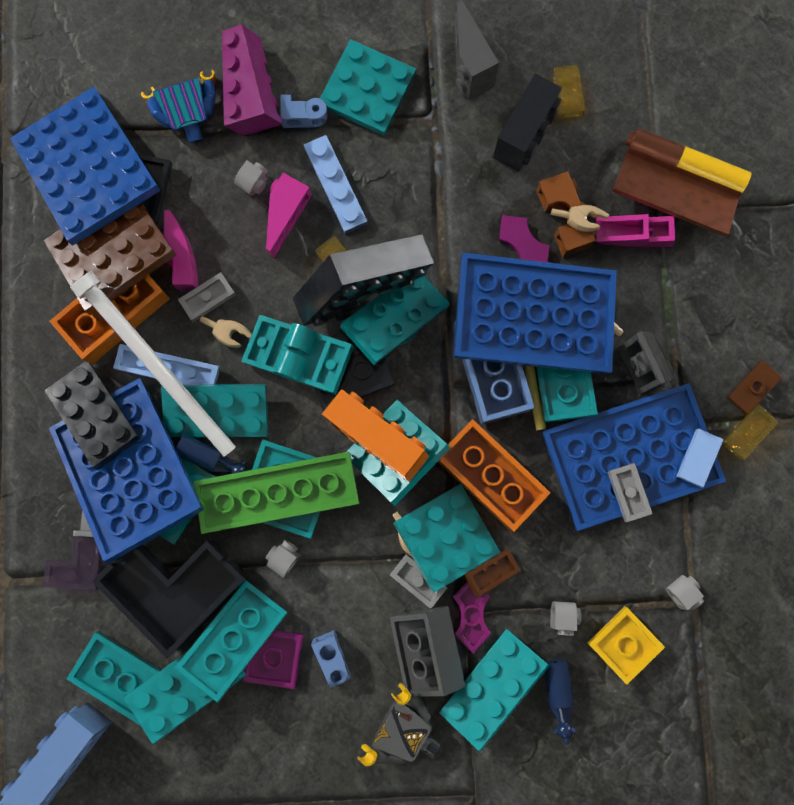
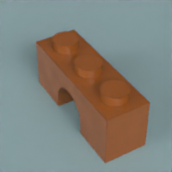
(561, 194)

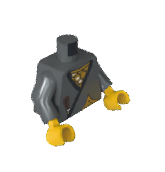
(402, 732)

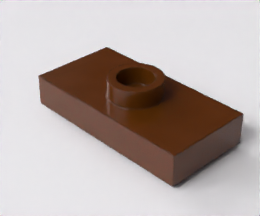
(754, 387)
(492, 573)

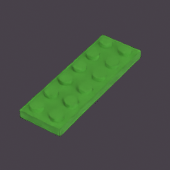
(276, 492)

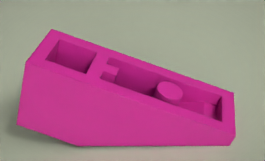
(286, 204)

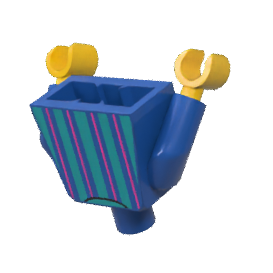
(184, 105)

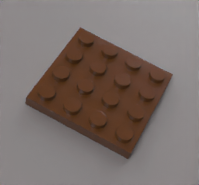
(116, 253)

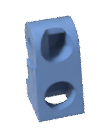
(303, 113)
(331, 658)

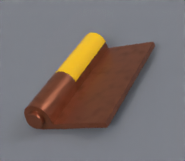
(681, 181)

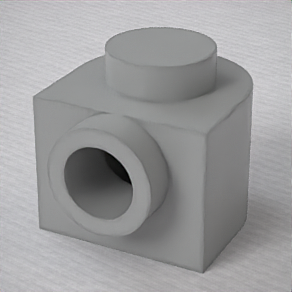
(251, 178)
(282, 558)
(685, 593)
(565, 617)

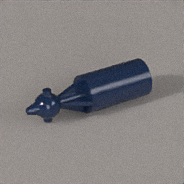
(206, 456)
(560, 696)

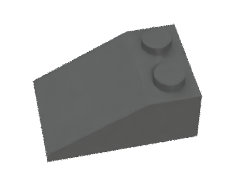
(474, 58)
(645, 361)

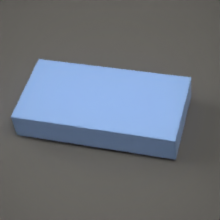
(699, 458)

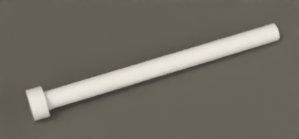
(88, 287)

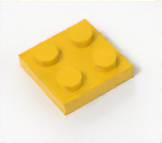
(626, 645)

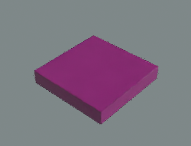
(276, 661)

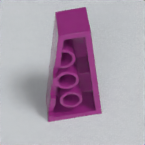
(246, 85)

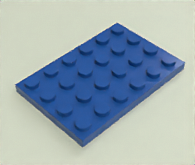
(84, 166)
(535, 313)
(642, 432)
(136, 491)

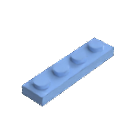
(335, 184)
(186, 370)

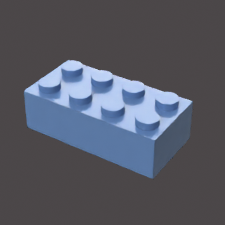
(497, 389)
(57, 757)

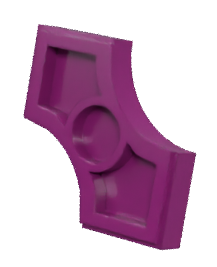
(516, 234)
(472, 628)

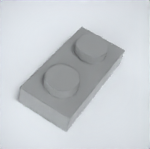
(207, 297)
(629, 492)
(411, 578)

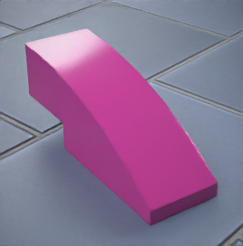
(636, 231)
(184, 264)

